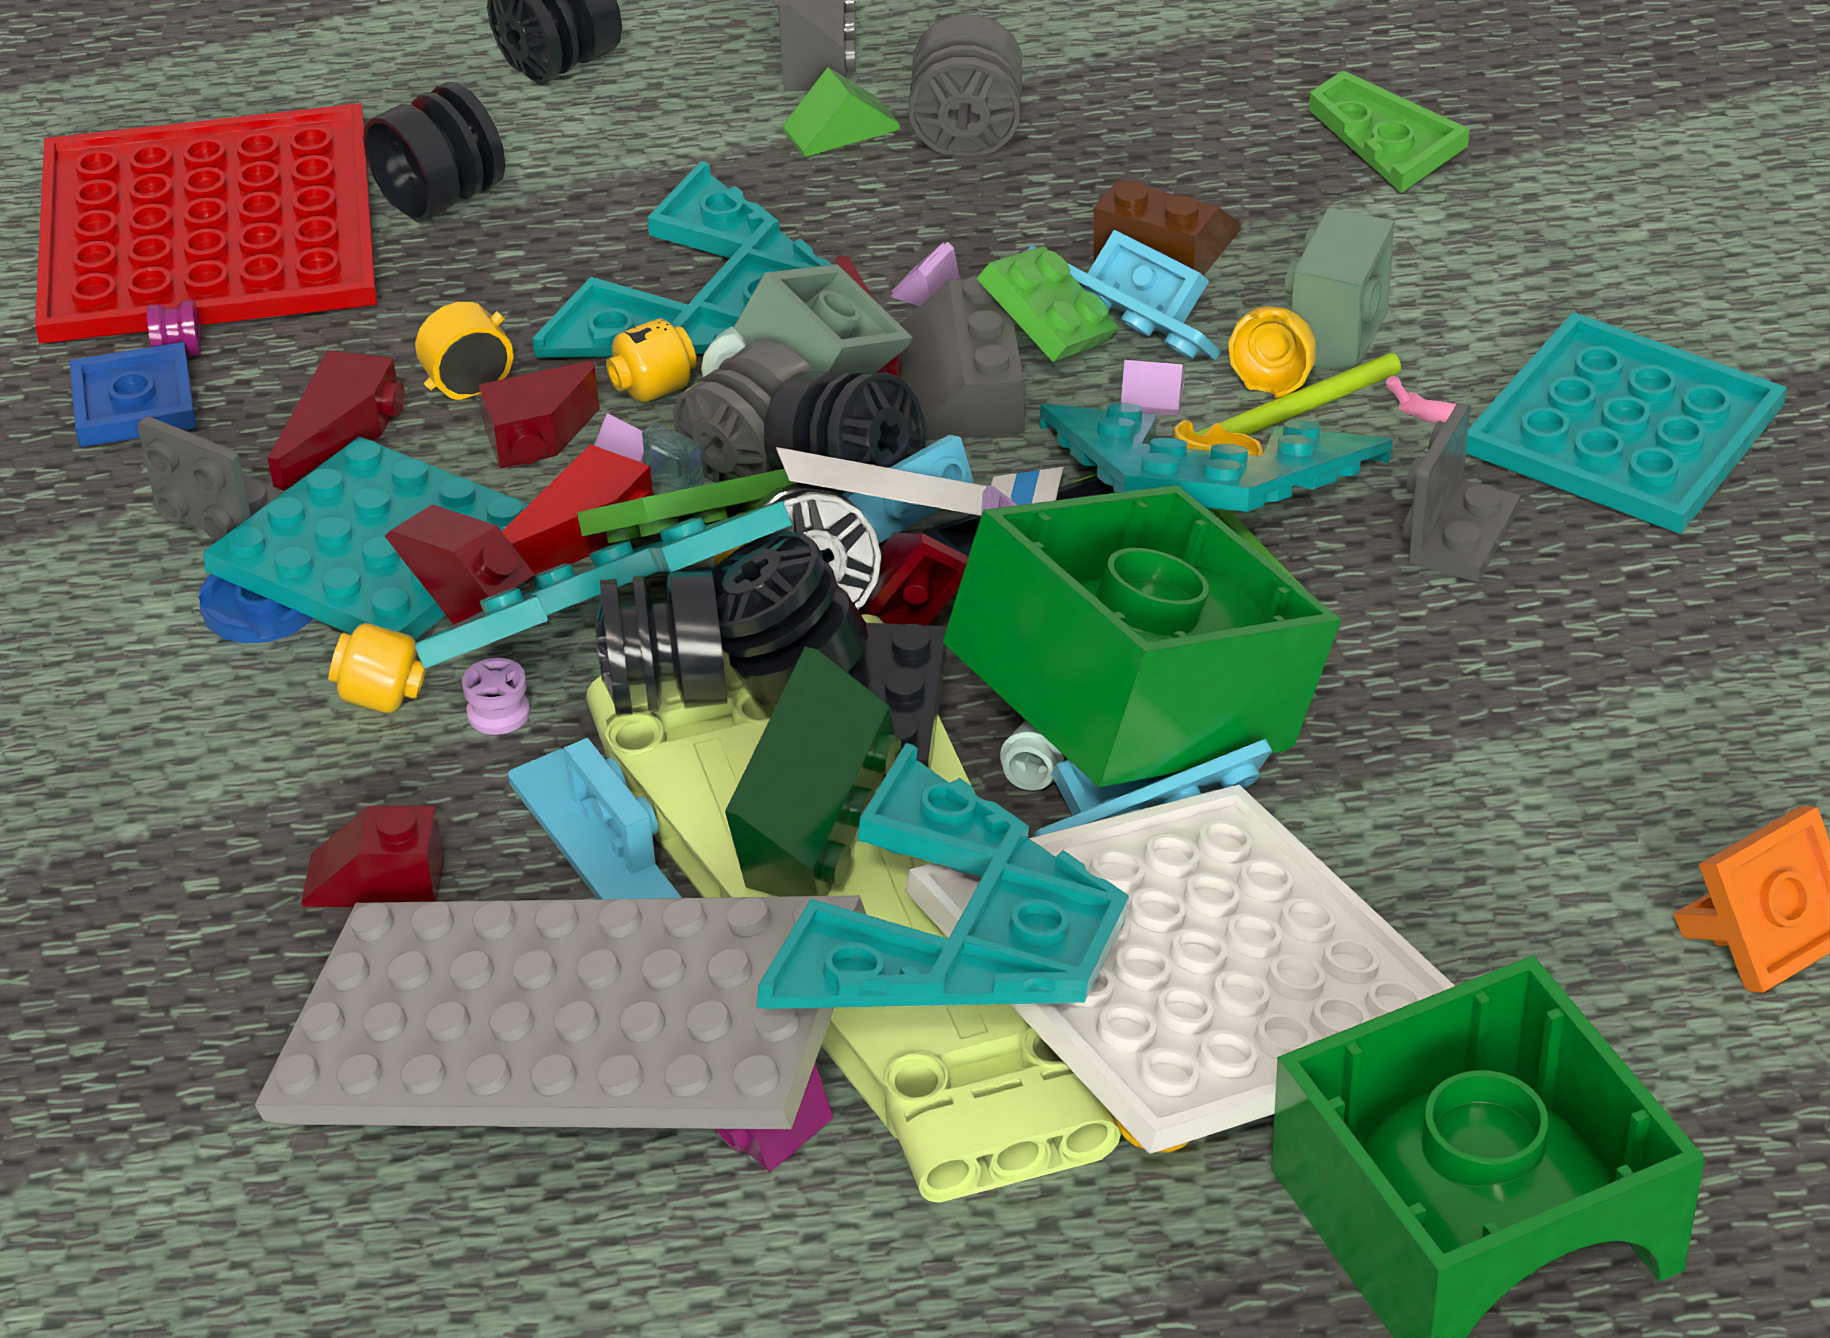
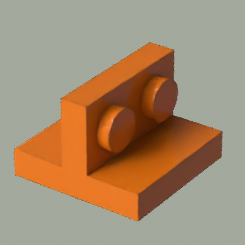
(1768, 899)

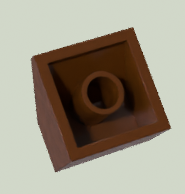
(1165, 222)

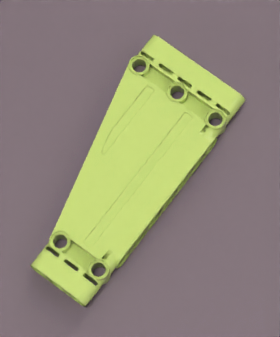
(956, 1084)

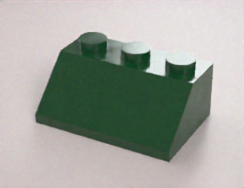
(810, 781)

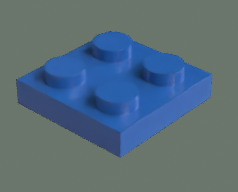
(125, 387)

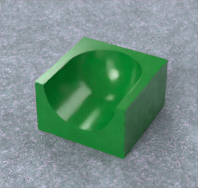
(1138, 632)
(1475, 1148)

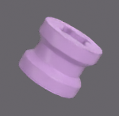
(496, 695)

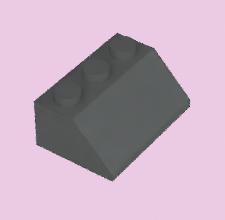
(815, 38)
(964, 363)

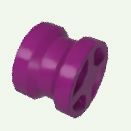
(175, 326)

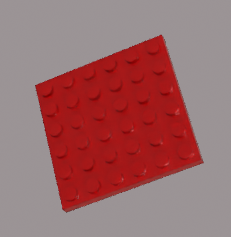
(208, 211)

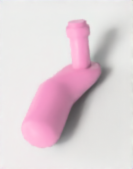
(1415, 405)

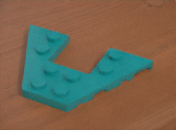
(696, 215)
(1223, 478)
(562, 587)
(1025, 937)

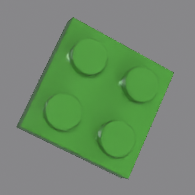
(1048, 302)

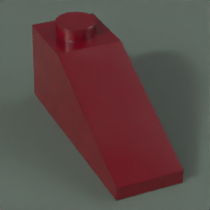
(343, 400)

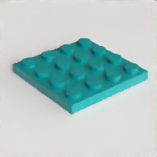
(1625, 421)
(326, 544)

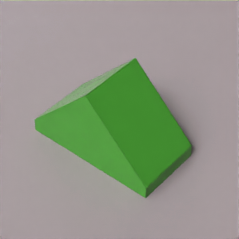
(836, 115)

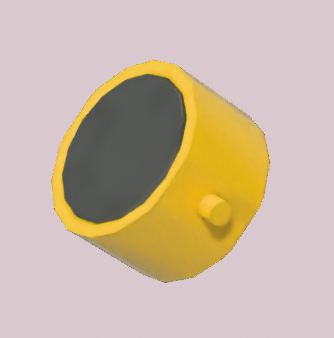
(463, 349)

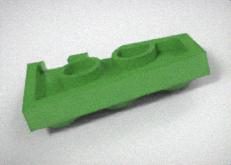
(1387, 130)

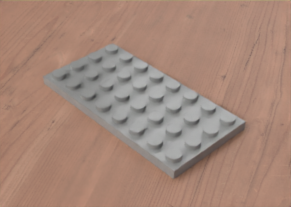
(552, 1017)

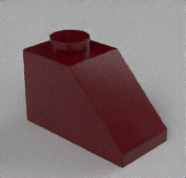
(538, 412)
(458, 559)
(914, 579)
(379, 859)

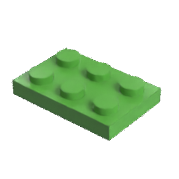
(657, 512)

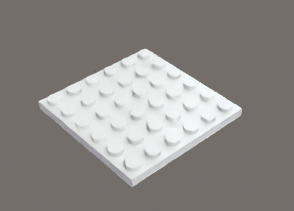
(1221, 966)

